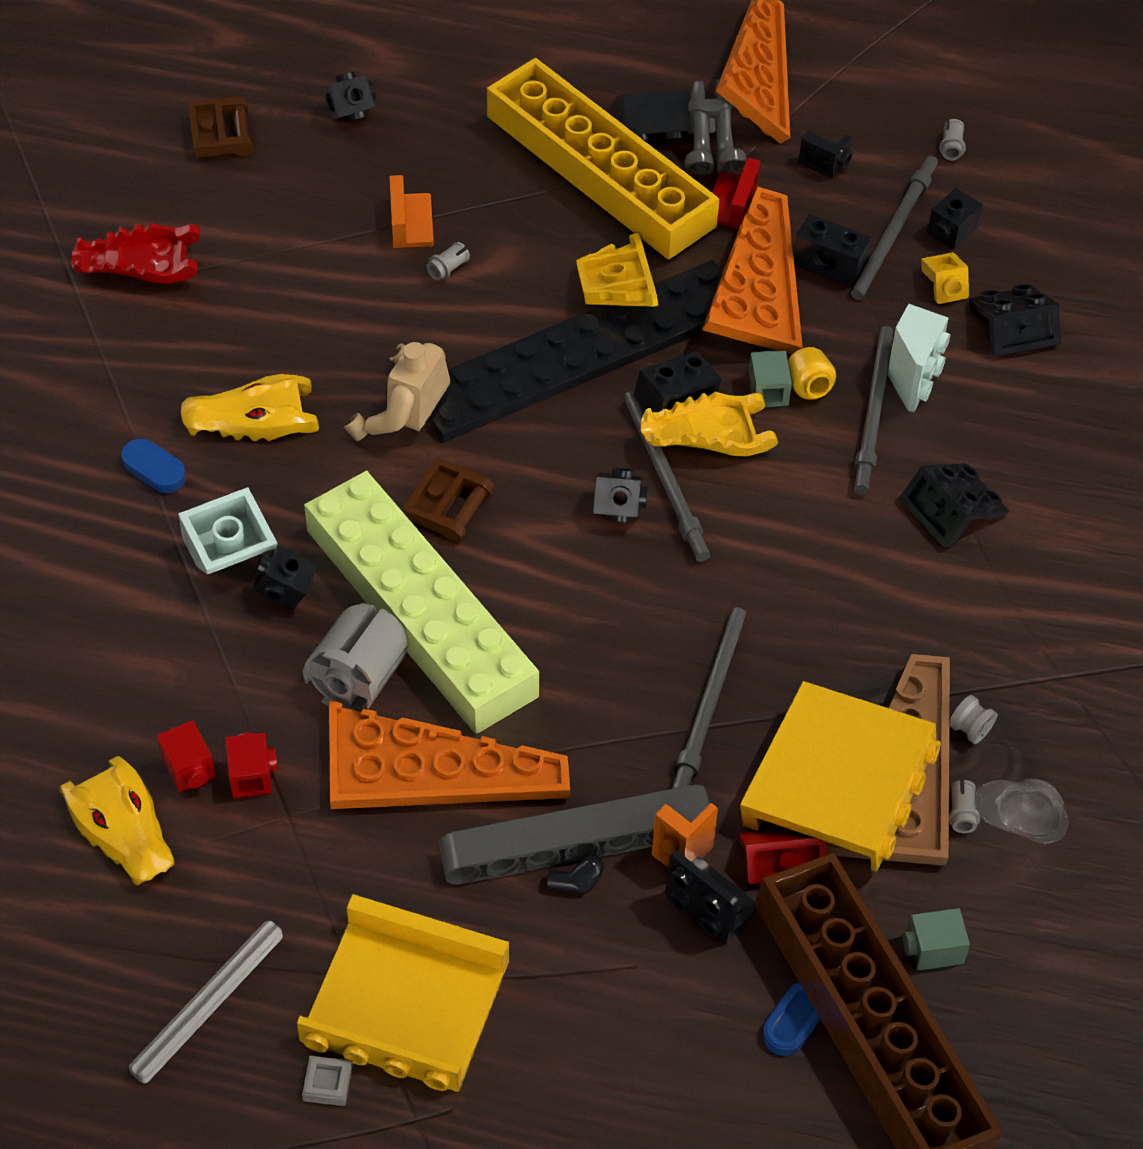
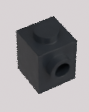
(954, 218)

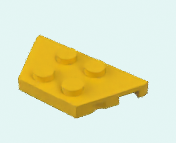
(618, 276)

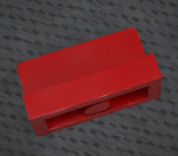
(735, 192)
(776, 851)

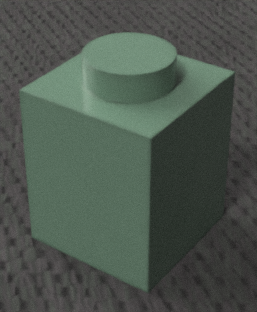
(770, 377)
(936, 939)

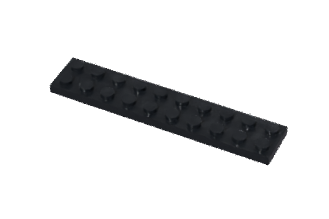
(573, 353)

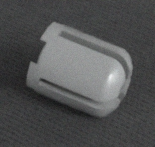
(357, 656)

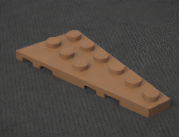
(925, 695)

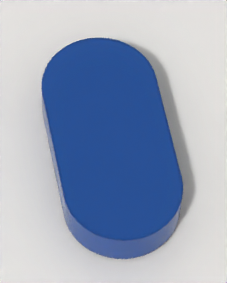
(153, 465)
(790, 1022)

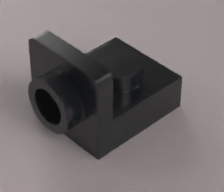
(824, 155)

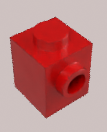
(186, 756)
(250, 764)

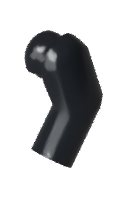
(579, 879)

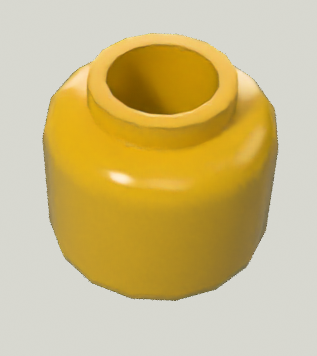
(811, 373)

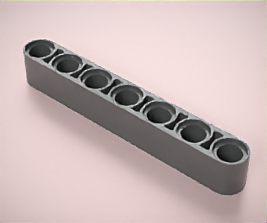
(562, 835)

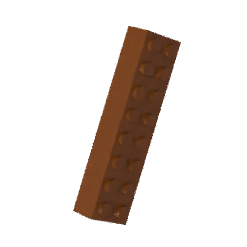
(873, 1010)

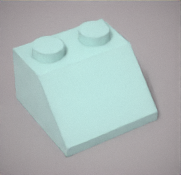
(225, 531)

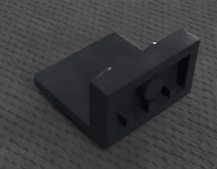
(1019, 319)
(949, 498)
(707, 897)

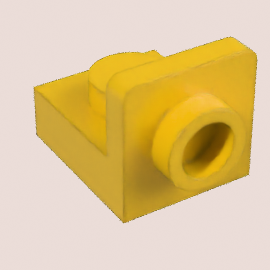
(948, 275)

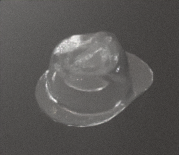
(1024, 808)

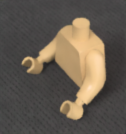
(412, 391)

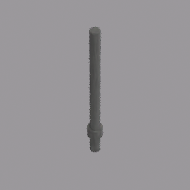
(917, 185)
(866, 458)
(688, 524)
(690, 759)

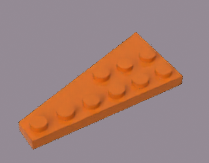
(757, 70)
(758, 286)
(421, 763)

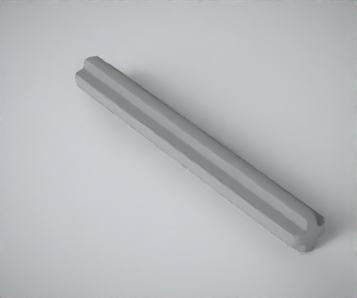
(205, 1002)

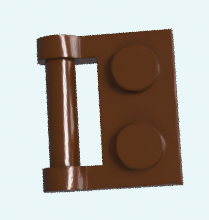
(209, 129)
(437, 494)

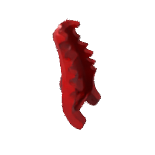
(144, 253)

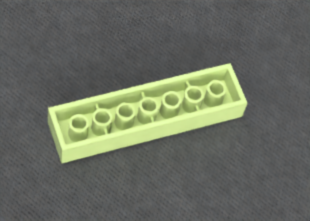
(444, 622)

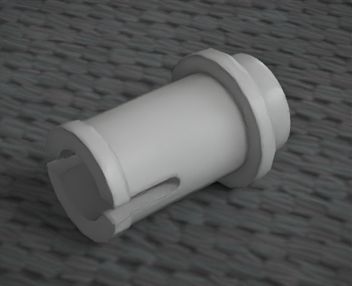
(952, 145)
(441, 265)
(963, 815)

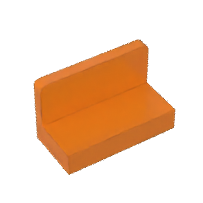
(410, 216)
(677, 833)

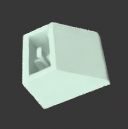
(917, 354)

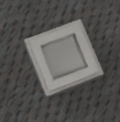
(327, 1080)

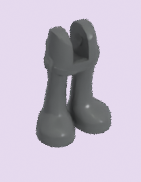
(700, 159)

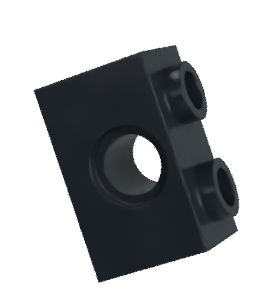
(831, 250)

